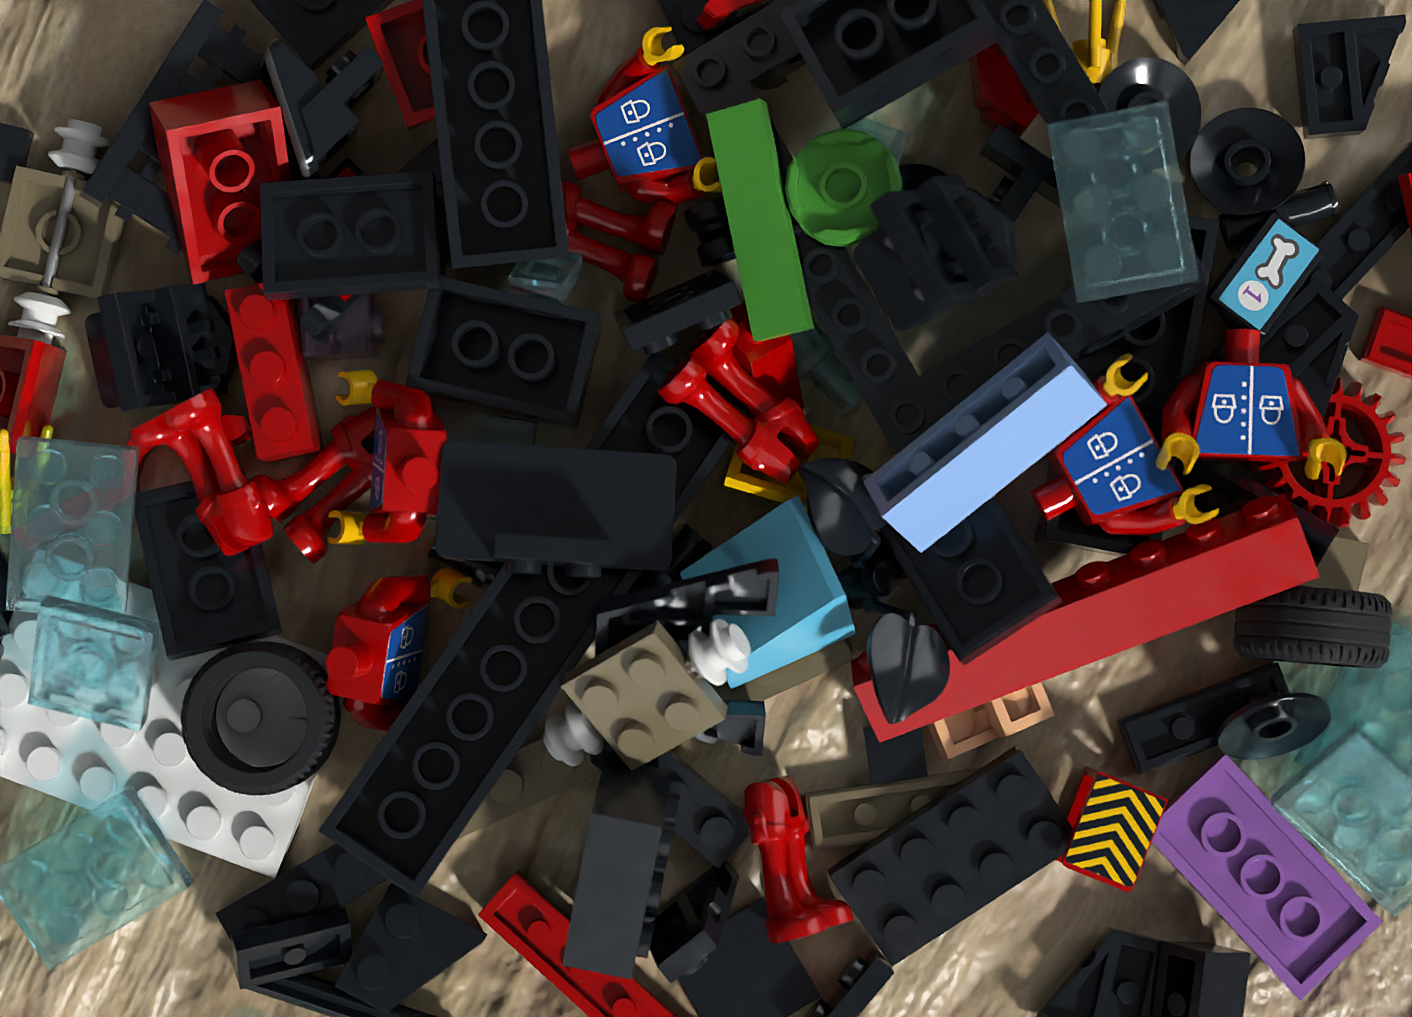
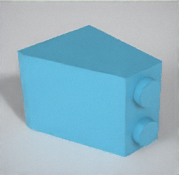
(810, 599)

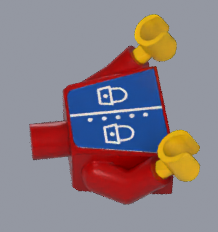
(646, 132)
(1245, 413)
(404, 462)
(1112, 471)
(382, 643)

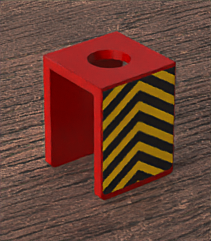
(1111, 829)

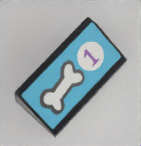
(1264, 275)

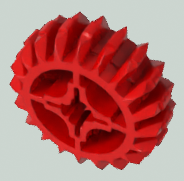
(1375, 456)

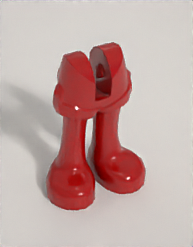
(648, 231)
(777, 425)
(284, 496)
(226, 499)
(779, 830)

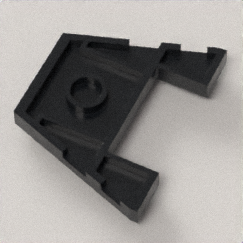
(690, 607)

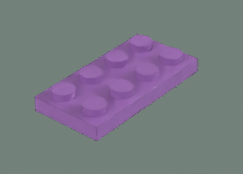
(1262, 877)

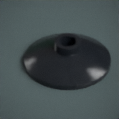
(1151, 82)
(1254, 138)
(1273, 725)

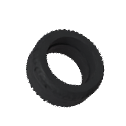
(1316, 627)
(201, 729)

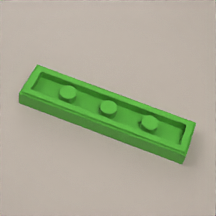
(759, 220)

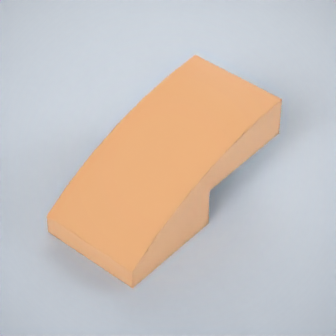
(990, 721)

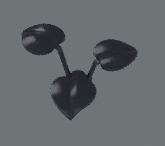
(904, 660)

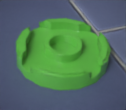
(836, 183)

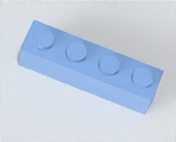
(984, 443)

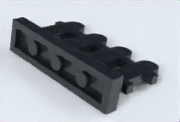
(136, 192)

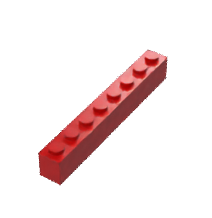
(1122, 606)

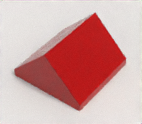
(27, 385)

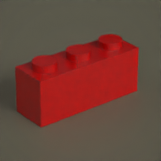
(274, 375)

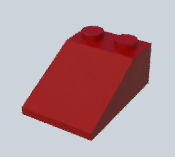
(212, 160)

